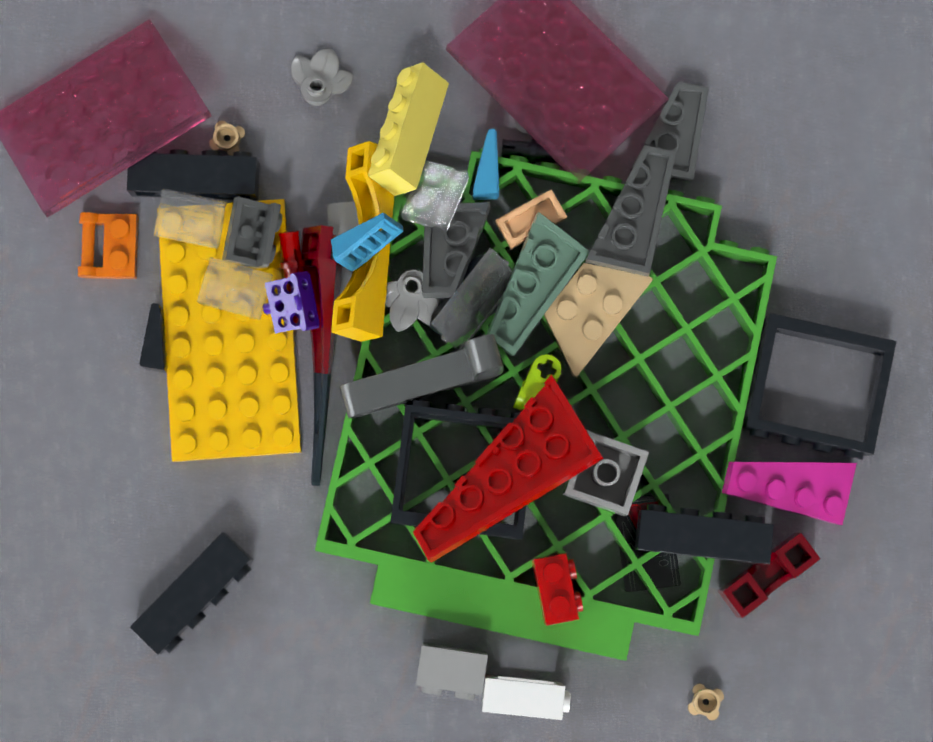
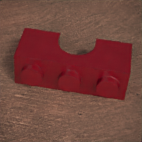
(760, 580)

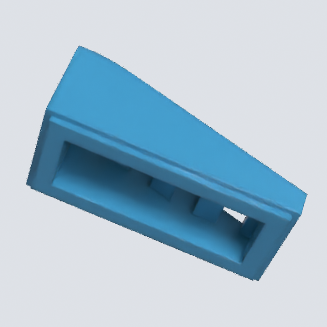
(487, 178)
(364, 241)

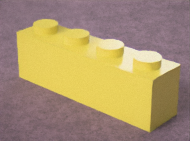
(408, 129)

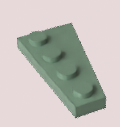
(537, 279)

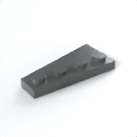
(634, 222)

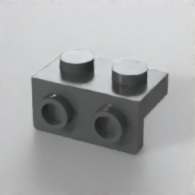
(252, 233)

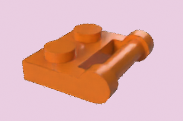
(118, 248)

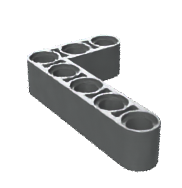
(423, 379)

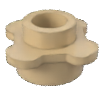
(224, 129)
(709, 710)

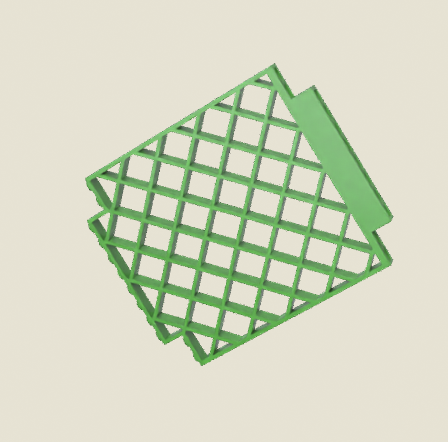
(514, 606)

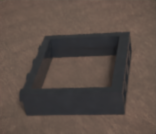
(829, 335)
(453, 414)

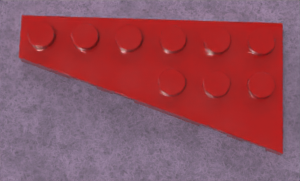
(519, 466)

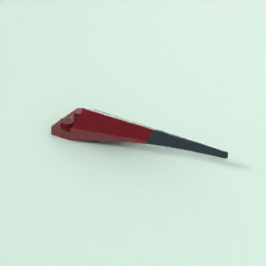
(325, 281)

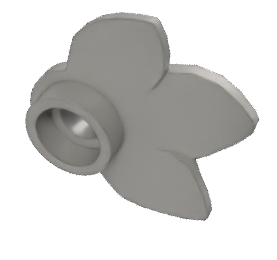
(320, 72)
(408, 305)

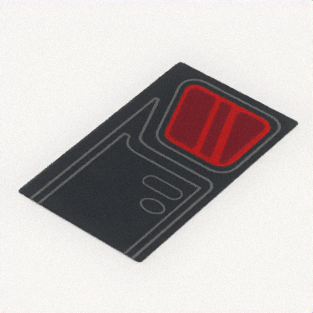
(662, 568)

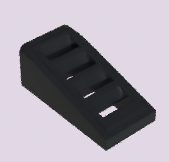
(153, 350)

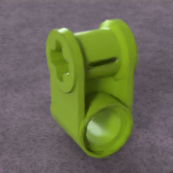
(534, 381)

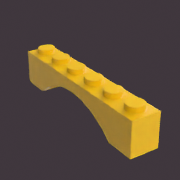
(361, 305)

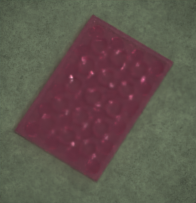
(558, 79)
(99, 118)

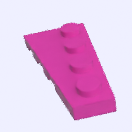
(802, 488)

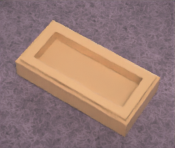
(518, 222)

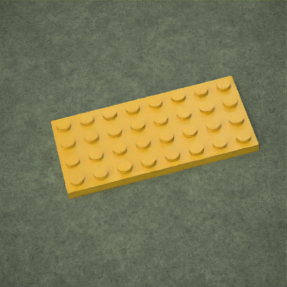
(225, 371)

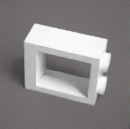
(525, 697)

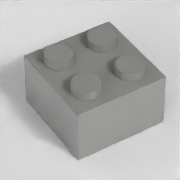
(613, 479)
(451, 670)

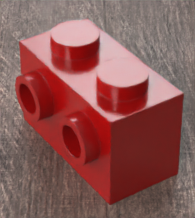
(555, 589)

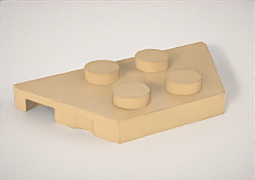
(591, 310)

